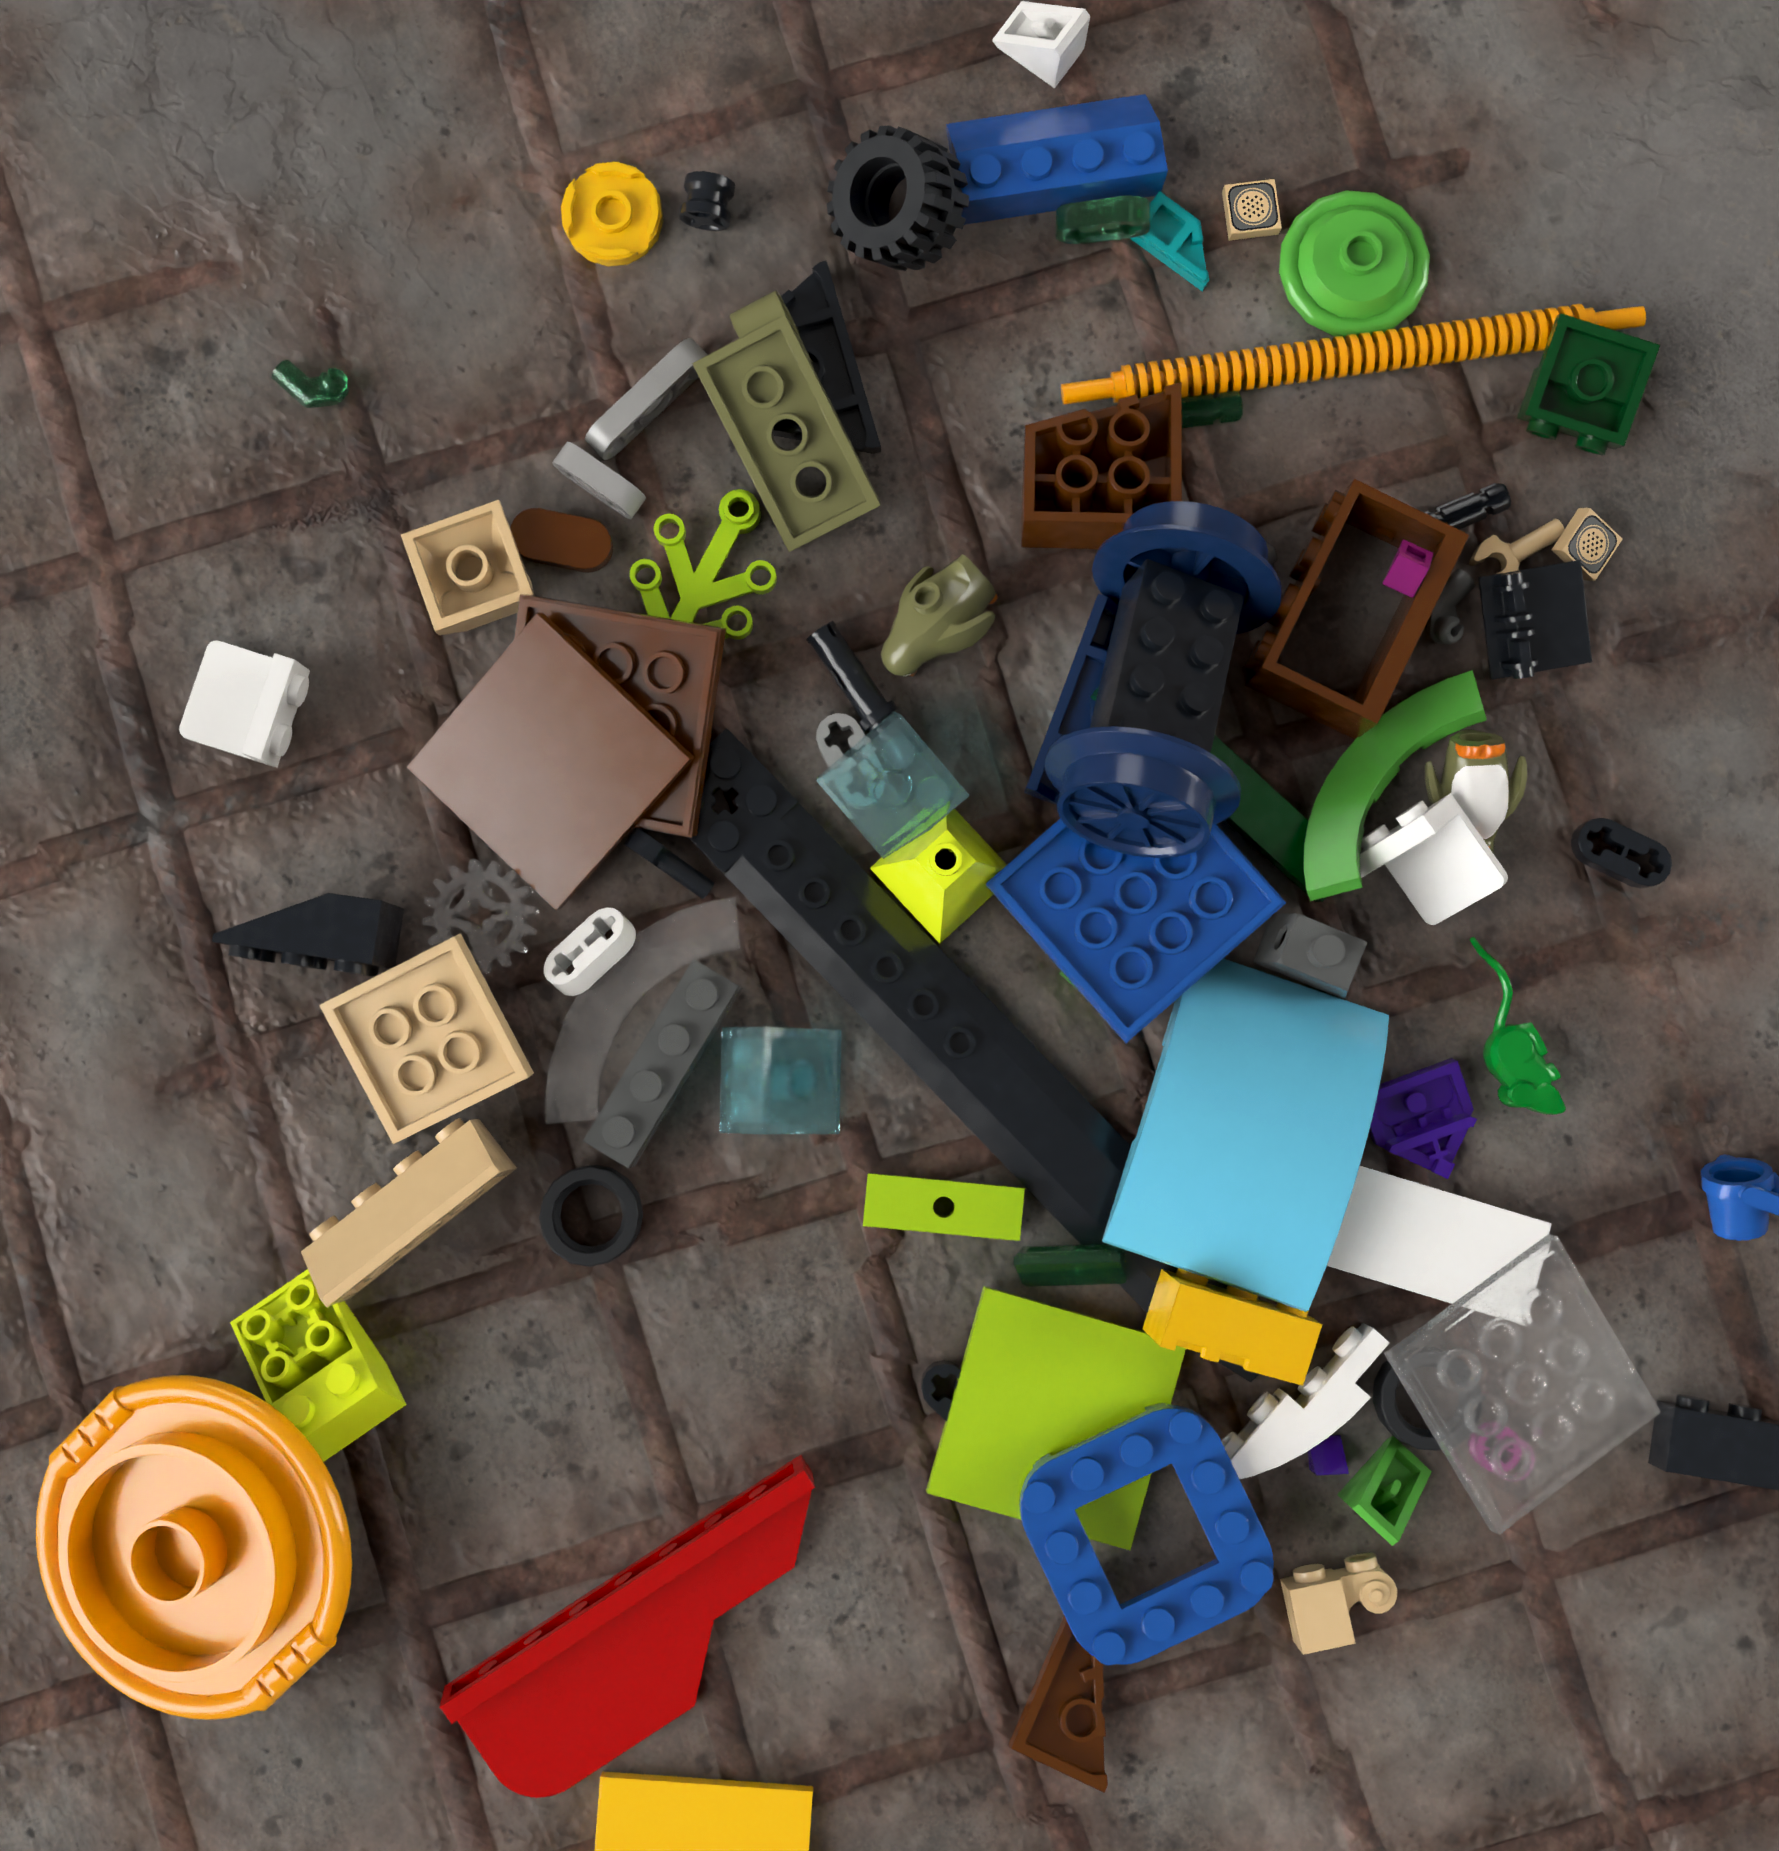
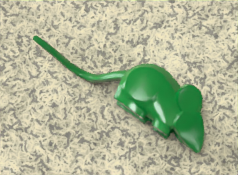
(1516, 1056)

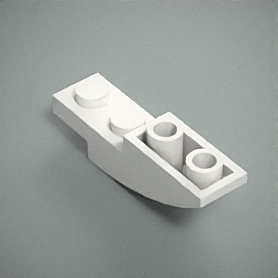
(1328, 1399)

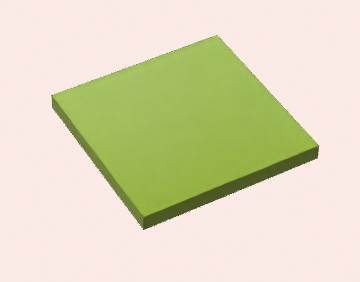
(1037, 1386)

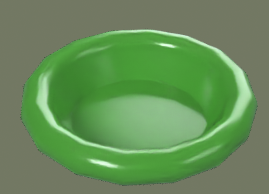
(1354, 263)

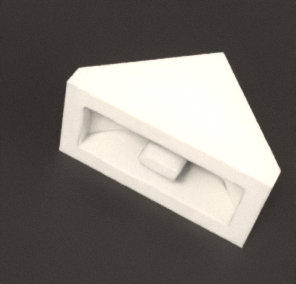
(1044, 38)

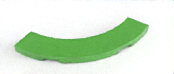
(1367, 768)

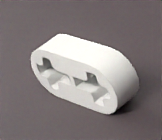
(589, 951)

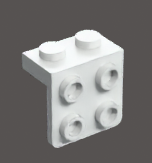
(245, 702)
(1435, 859)

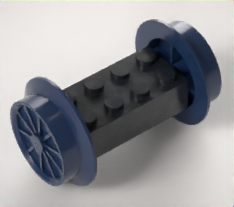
(1145, 765)

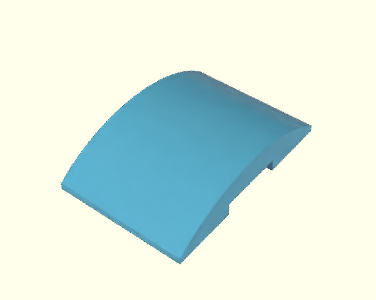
(1252, 1133)

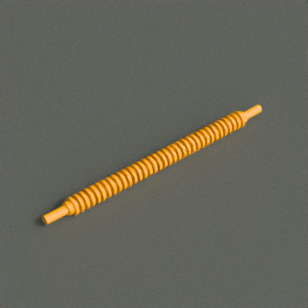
(1353, 354)

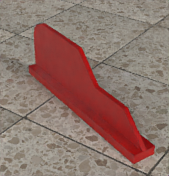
(628, 1648)

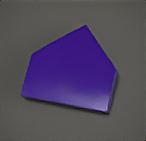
(1424, 1116)

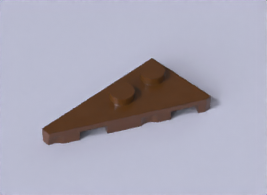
(1064, 1713)

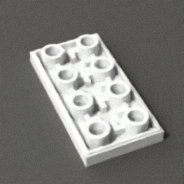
(1427, 1236)

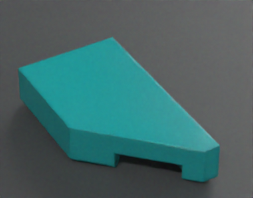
(1176, 240)

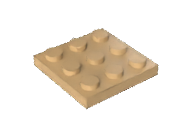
(427, 1039)

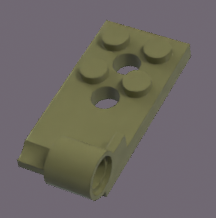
(772, 379)

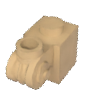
(1321, 1600)

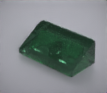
(1071, 1265)

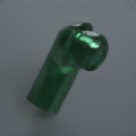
(314, 391)

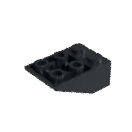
(331, 927)

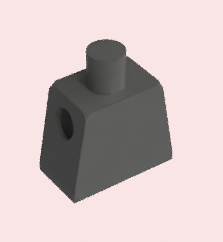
(1310, 953)

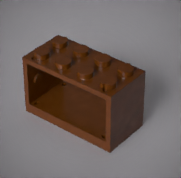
(1390, 522)

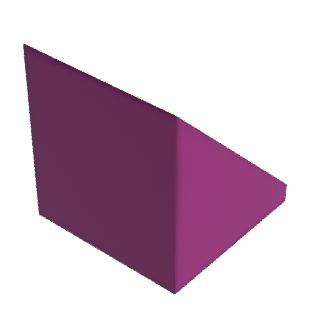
(1408, 568)

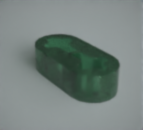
(1103, 220)

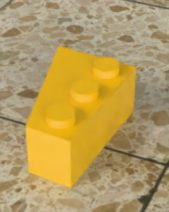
(1231, 1326)

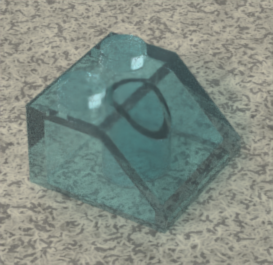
(892, 786)
(780, 1080)

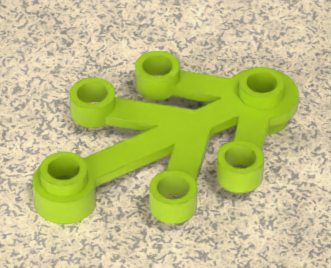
(698, 587)

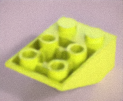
(317, 1366)

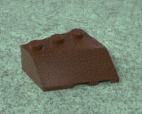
(1100, 468)

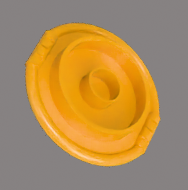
(193, 1547)

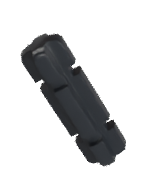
(1473, 507)

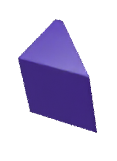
(1328, 1457)

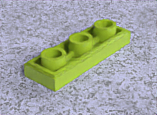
(976, 1211)

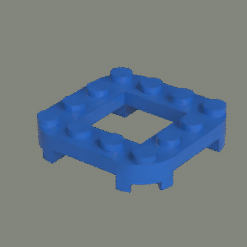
(1181, 1606)

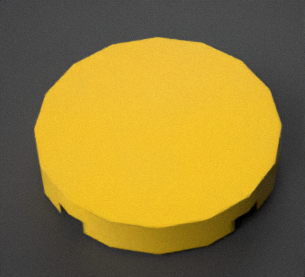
(612, 214)

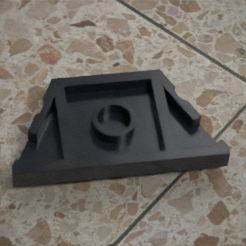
(826, 339)

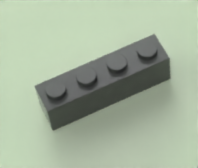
(662, 1064)

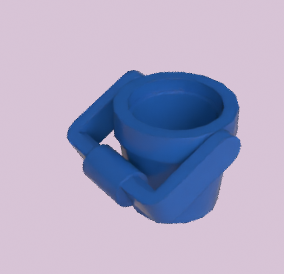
(1740, 1196)

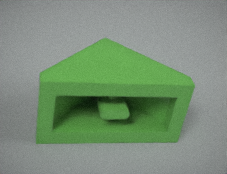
(1387, 1489)

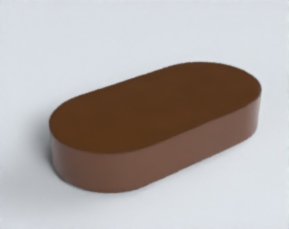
(562, 540)

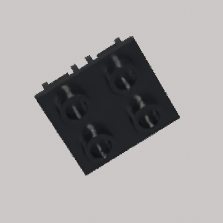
(1535, 620)

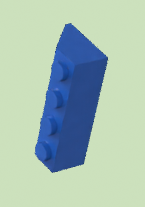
(1058, 157)

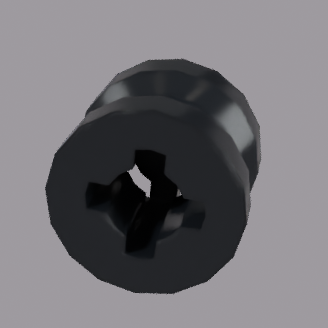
(707, 201)

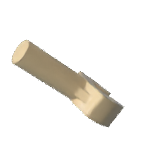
(1512, 554)

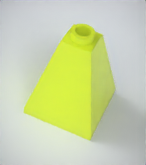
(935, 895)

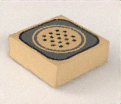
(1251, 209)
(1587, 540)

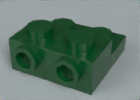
(1588, 385)

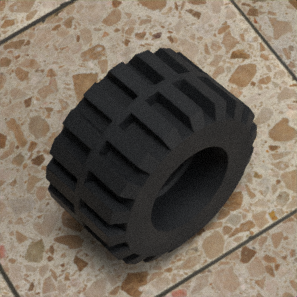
(865, 190)

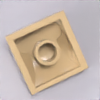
(468, 568)

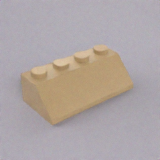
(405, 1211)

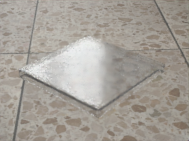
(1522, 1383)

